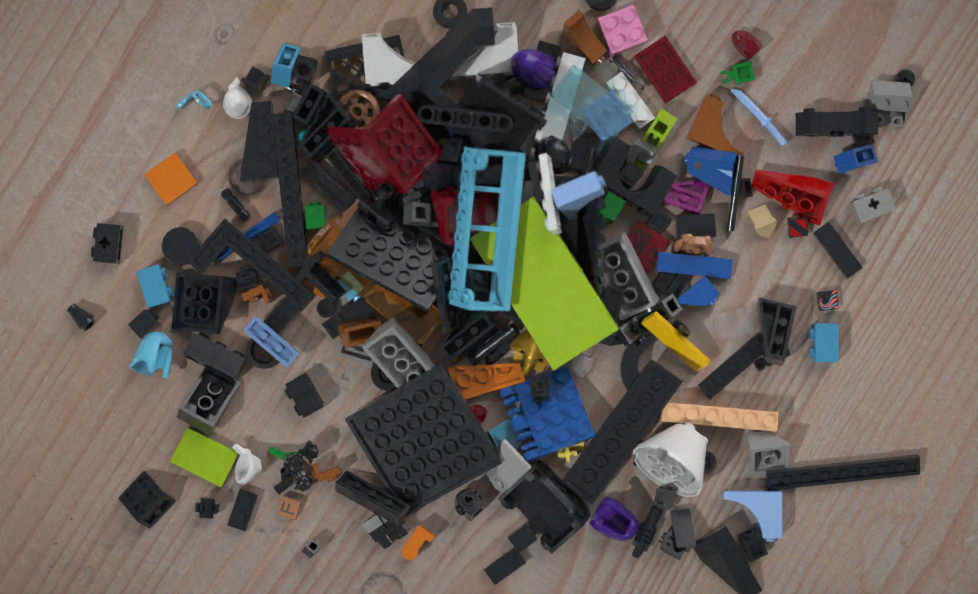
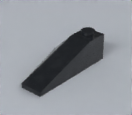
(723, 557)

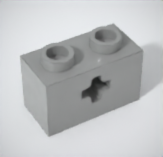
(882, 199)

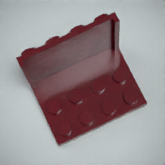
(389, 147)

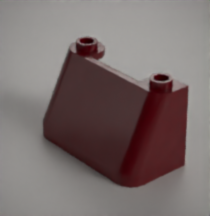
(446, 208)

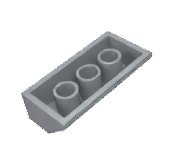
(626, 272)
(397, 353)

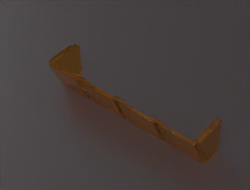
(412, 318)

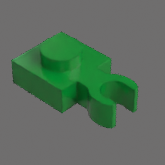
(740, 73)

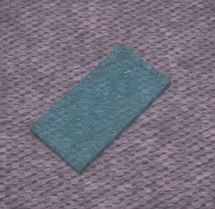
(591, 103)

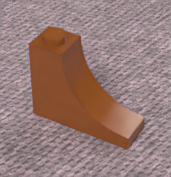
(584, 39)
(707, 126)

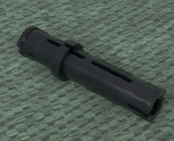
(487, 348)

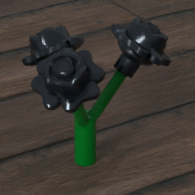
(294, 463)

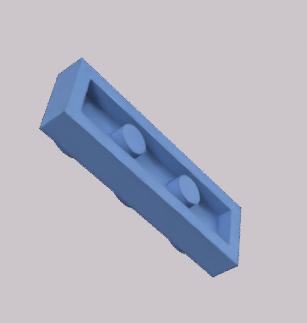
(271, 341)

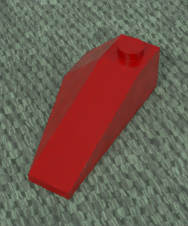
(799, 193)

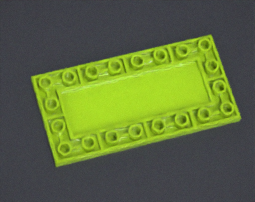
(550, 289)

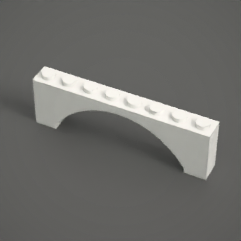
(386, 65)

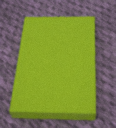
(204, 457)

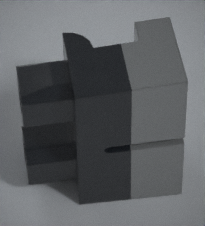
(380, 532)

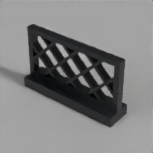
(350, 52)

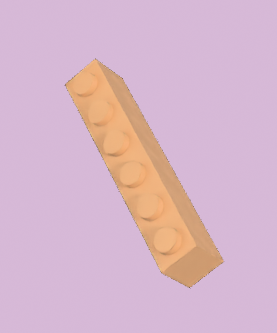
(720, 416)

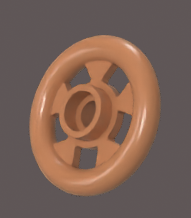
(371, 103)

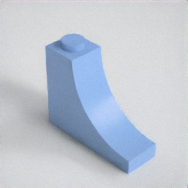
(577, 193)
(765, 507)

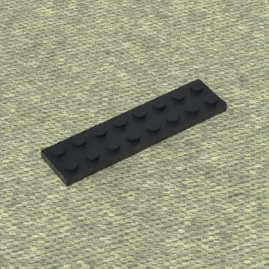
(621, 431)

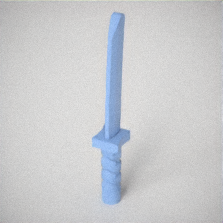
(765, 122)

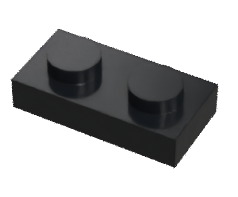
(242, 509)

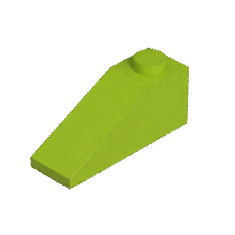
(657, 133)

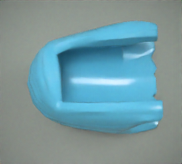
(153, 354)

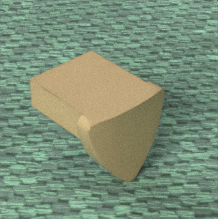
(762, 220)

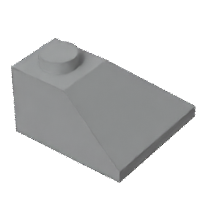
(766, 452)
(511, 468)

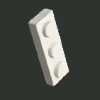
(628, 95)

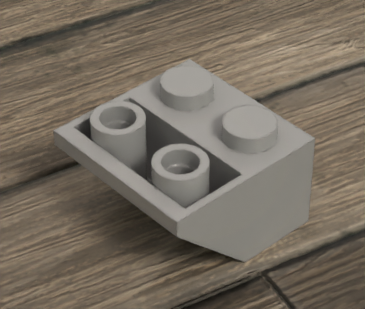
(891, 101)

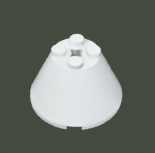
(674, 459)

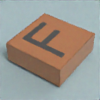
(289, 507)

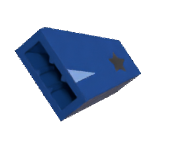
(712, 167)

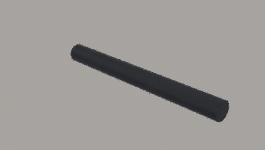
(735, 192)

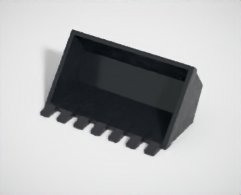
(583, 235)

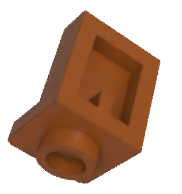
(254, 294)

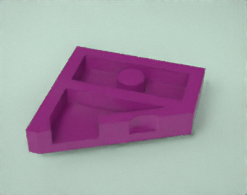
(687, 195)

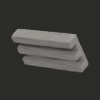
(339, 353)

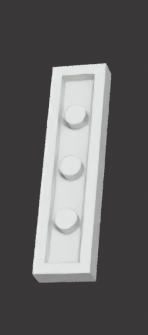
(547, 183)

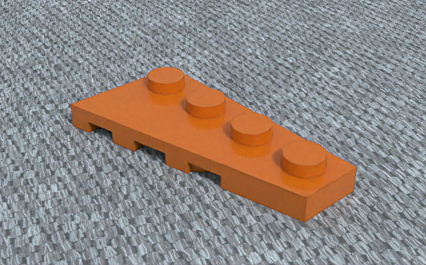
(484, 379)

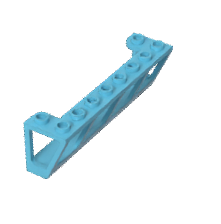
(505, 230)

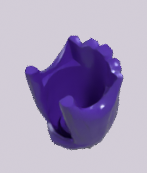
(533, 67)
(614, 520)

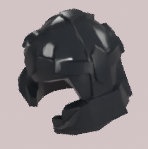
(557, 150)

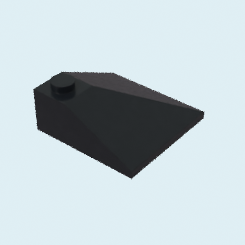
(202, 302)

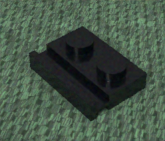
(670, 282)

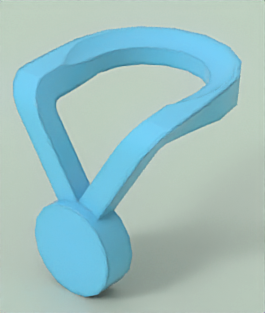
(182, 103)

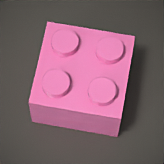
(622, 31)

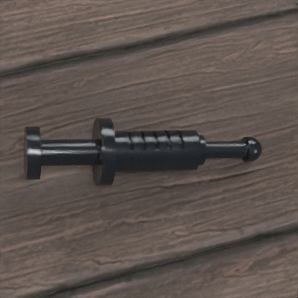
(626, 71)

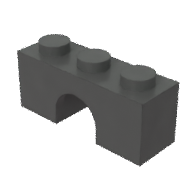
(419, 215)

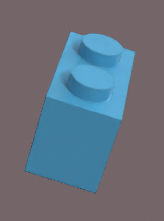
(155, 286)
(824, 343)

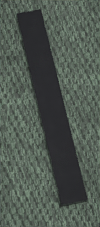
(843, 472)

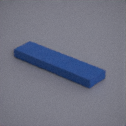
(694, 265)

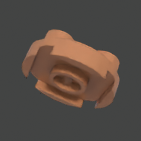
(694, 245)

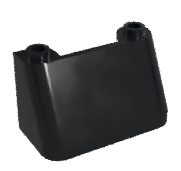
(547, 505)

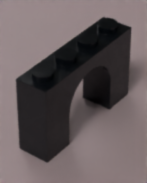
(491, 174)
(647, 197)

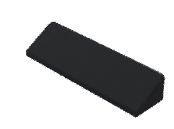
(371, 497)

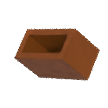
(358, 331)

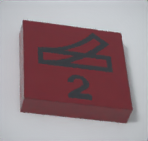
(646, 244)

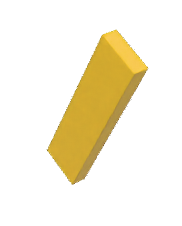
(675, 341)

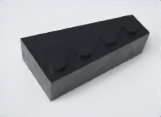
(260, 151)

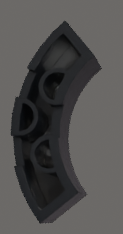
(836, 124)

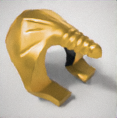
(525, 347)

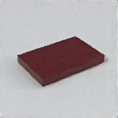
(665, 69)

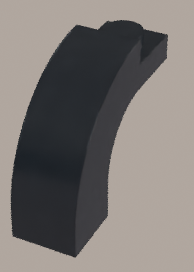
(633, 327)
(630, 357)

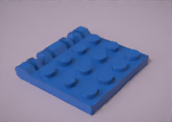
(552, 423)

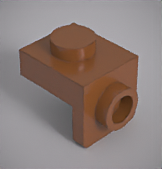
(330, 475)

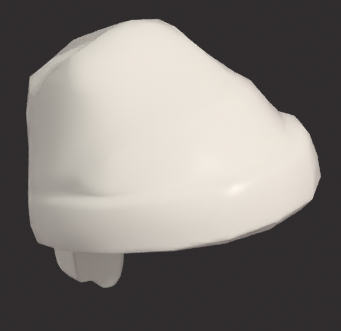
(237, 100)
(247, 466)

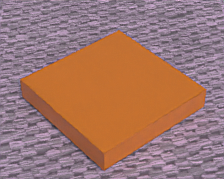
(171, 179)

